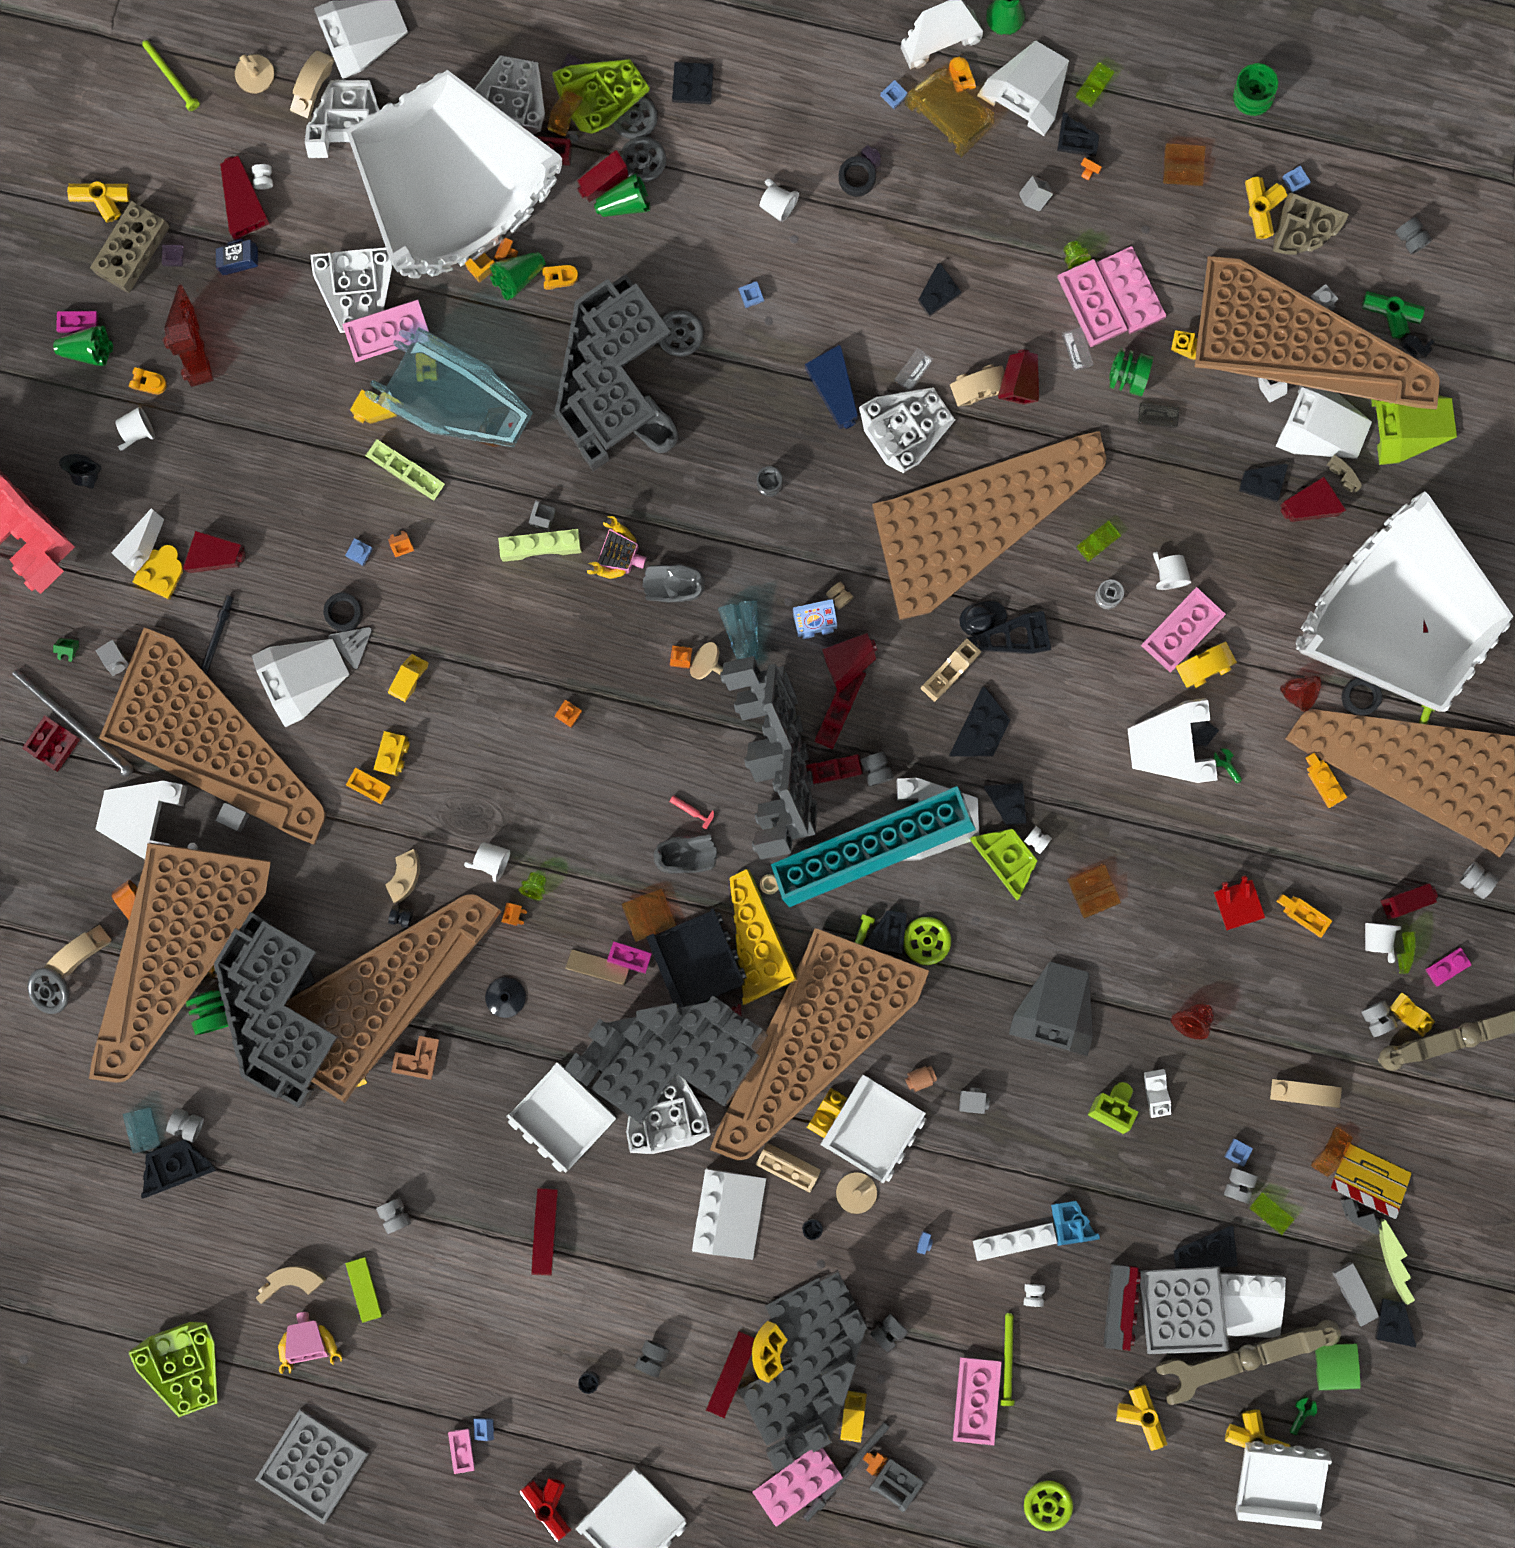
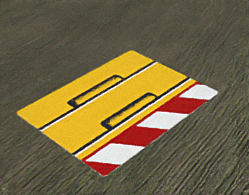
(1371, 1181)

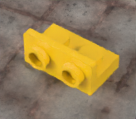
(391, 753)

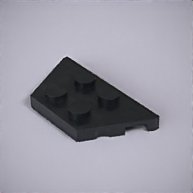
(982, 728)
(173, 1167)

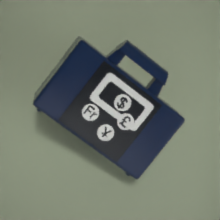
(236, 256)

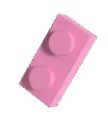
(461, 1451)

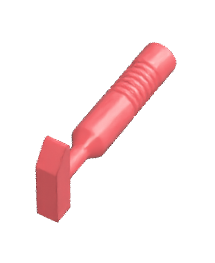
(692, 811)

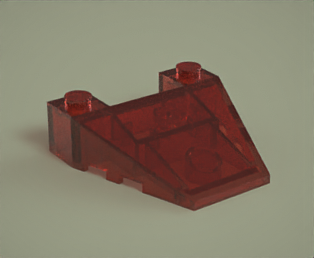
(184, 340)

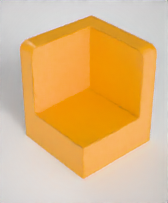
(480, 267)

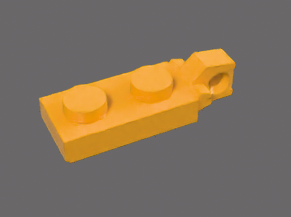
(1324, 781)
(1305, 915)

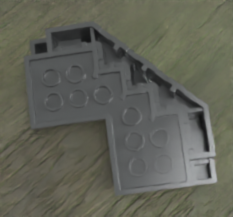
(595, 392)
(776, 758)
(271, 1041)
(647, 1051)
(807, 1396)

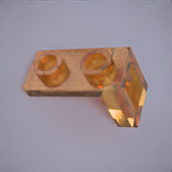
(562, 112)
(1333, 1153)

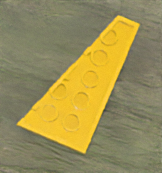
(757, 941)

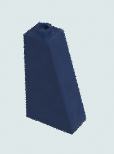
(832, 383)

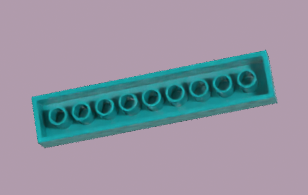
(873, 846)

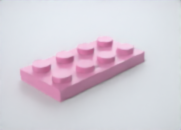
(1131, 290)
(1092, 303)
(377, 332)
(1183, 629)
(977, 1401)
(797, 1485)

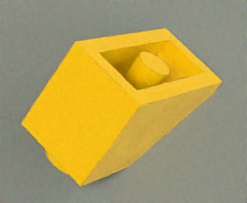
(368, 411)

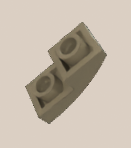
(1349, 479)

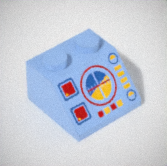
(815, 619)

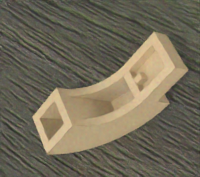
(309, 82)
(951, 670)
(78, 950)
(1306, 1093)
(300, 1276)

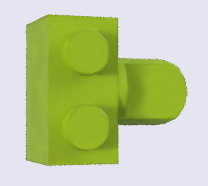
(1114, 1109)

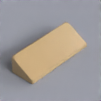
(596, 967)
(788, 1167)

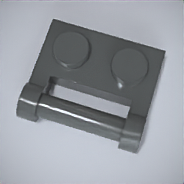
(900, 1479)

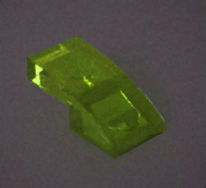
(1095, 84)
(1098, 541)
(1406, 959)
(1271, 1214)

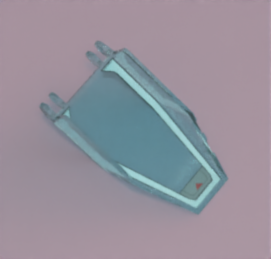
(451, 393)

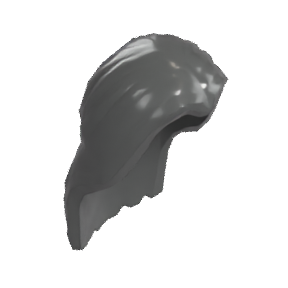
(660, 431)
(672, 583)
(686, 854)

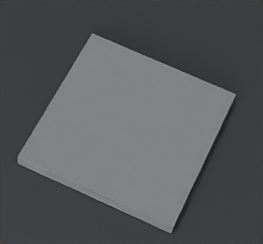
(1184, 1310)
(312, 1466)

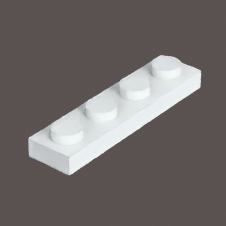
(1014, 1241)

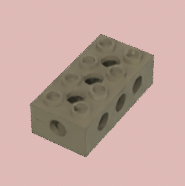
(121, 238)

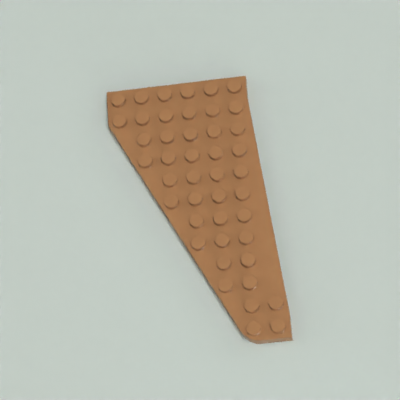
(1280, 335)
(960, 526)
(192, 730)
(1440, 771)
(173, 936)
(386, 989)
(820, 1027)

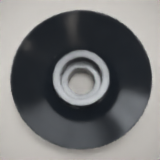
(515, 994)

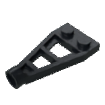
(1036, 632)

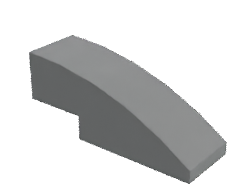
(1355, 1293)

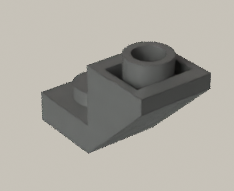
(1366, 1221)

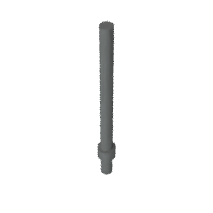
(819, 1502)

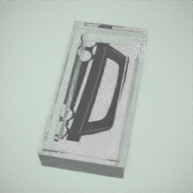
(1077, 349)
(914, 370)

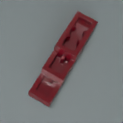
(838, 712)
(835, 769)
(544, 1232)
(731, 1375)

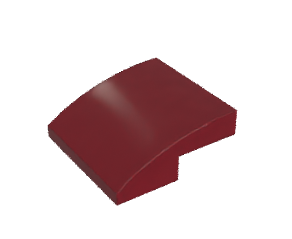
(51, 743)

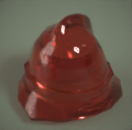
(1302, 691)
(1194, 1021)

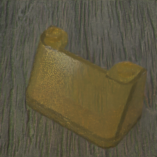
(950, 109)

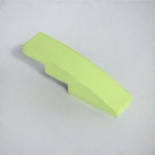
(405, 469)
(1393, 1254)

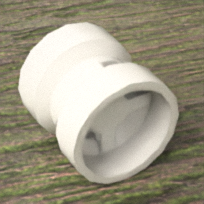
(262, 176)
(1037, 840)
(1034, 1290)

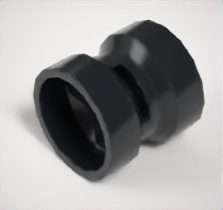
(400, 916)
(809, 1229)
(585, 1383)

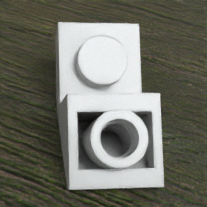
(1157, 1093)

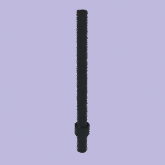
(223, 616)

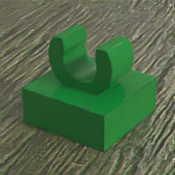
(67, 647)

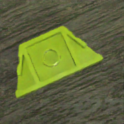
(1007, 858)

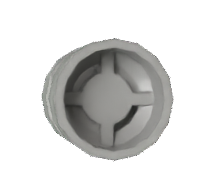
(1109, 594)
(1481, 882)
(1374, 1013)
(185, 1125)
(1239, 1178)
(393, 1215)

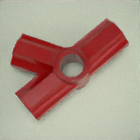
(549, 1497)

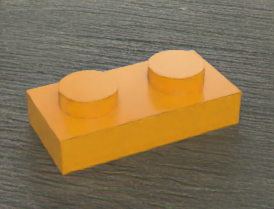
(368, 786)

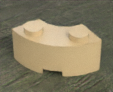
(978, 385)
(405, 877)

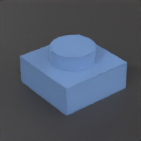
(894, 94)
(1296, 179)
(751, 294)
(359, 552)
(1238, 1152)
(924, 1243)
(483, 1429)

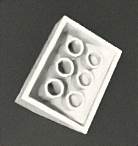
(729, 1214)
(1253, 1304)

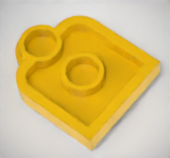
(160, 572)

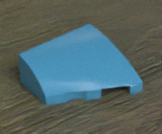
(1071, 1224)

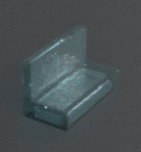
(141, 1130)

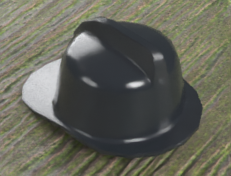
(81, 469)
(982, 617)

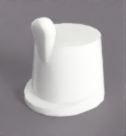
(778, 201)
(134, 427)
(1172, 572)
(491, 860)
(1381, 939)

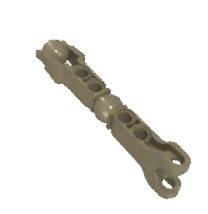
(1450, 1040)
(1246, 1358)

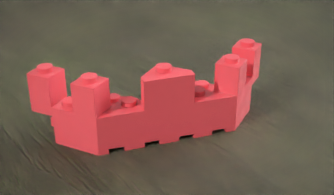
(44, 542)

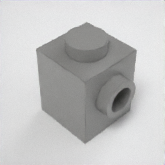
(1325, 297)
(112, 657)
(973, 1101)

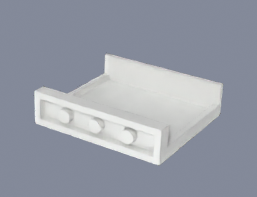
(561, 1118)
(874, 1129)
(1282, 1485)
(633, 1517)

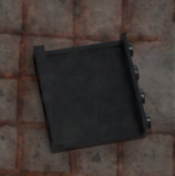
(697, 960)

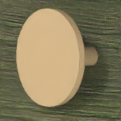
(254, 73)
(705, 661)
(856, 1193)

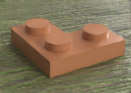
(422, 1063)

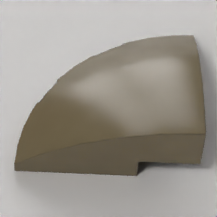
(1306, 225)

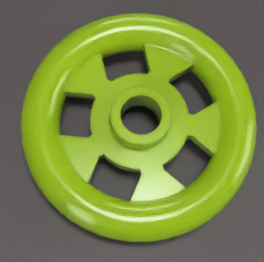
(943, 935)
(1065, 1502)

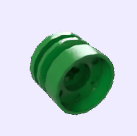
(1257, 79)
(1130, 371)
(209, 1011)

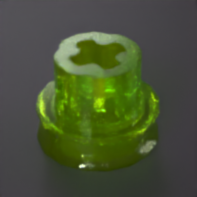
(1075, 254)
(534, 886)

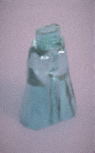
(741, 628)

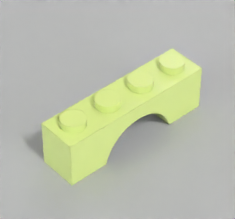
(528, 545)

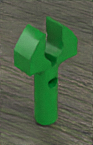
(1227, 764)
(1302, 1414)

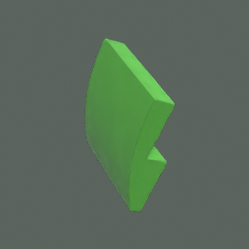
(1338, 1367)

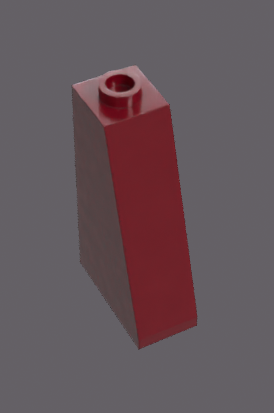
(241, 201)

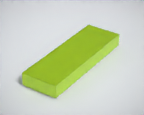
(364, 1289)

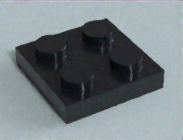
(692, 83)

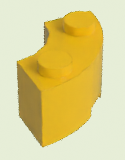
(1206, 665)
(767, 1351)

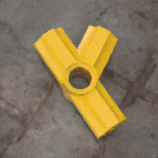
(1267, 200)
(105, 202)
(1134, 1415)
(1253, 1429)

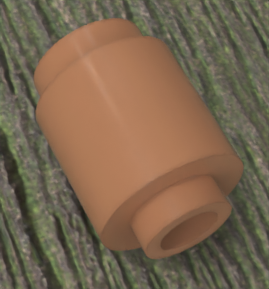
(921, 1078)

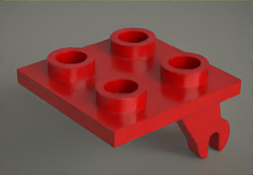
(1239, 904)

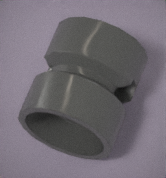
(1413, 234)
(769, 481)
(877, 769)
(896, 1331)
(652, 1357)

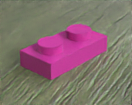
(76, 321)
(629, 957)
(1448, 967)

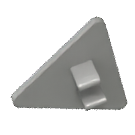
(352, 644)

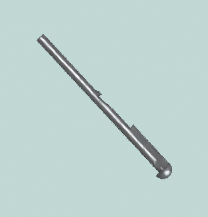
(125, 767)

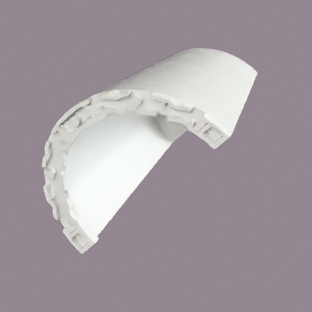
(448, 174)
(1377, 607)

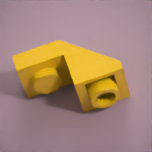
(1185, 344)
(407, 677)
(1412, 1015)
(827, 1112)
(853, 1416)

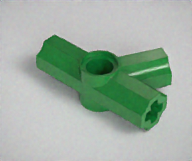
(1397, 319)

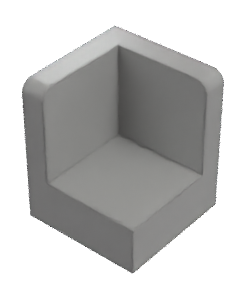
(1036, 193)
(542, 516)
(232, 817)

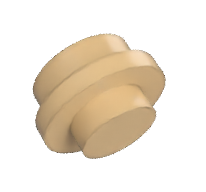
(768, 884)

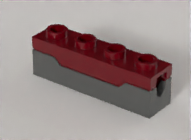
(1120, 1307)

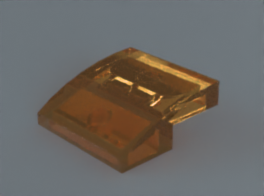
(1183, 164)
(1093, 891)
(648, 914)

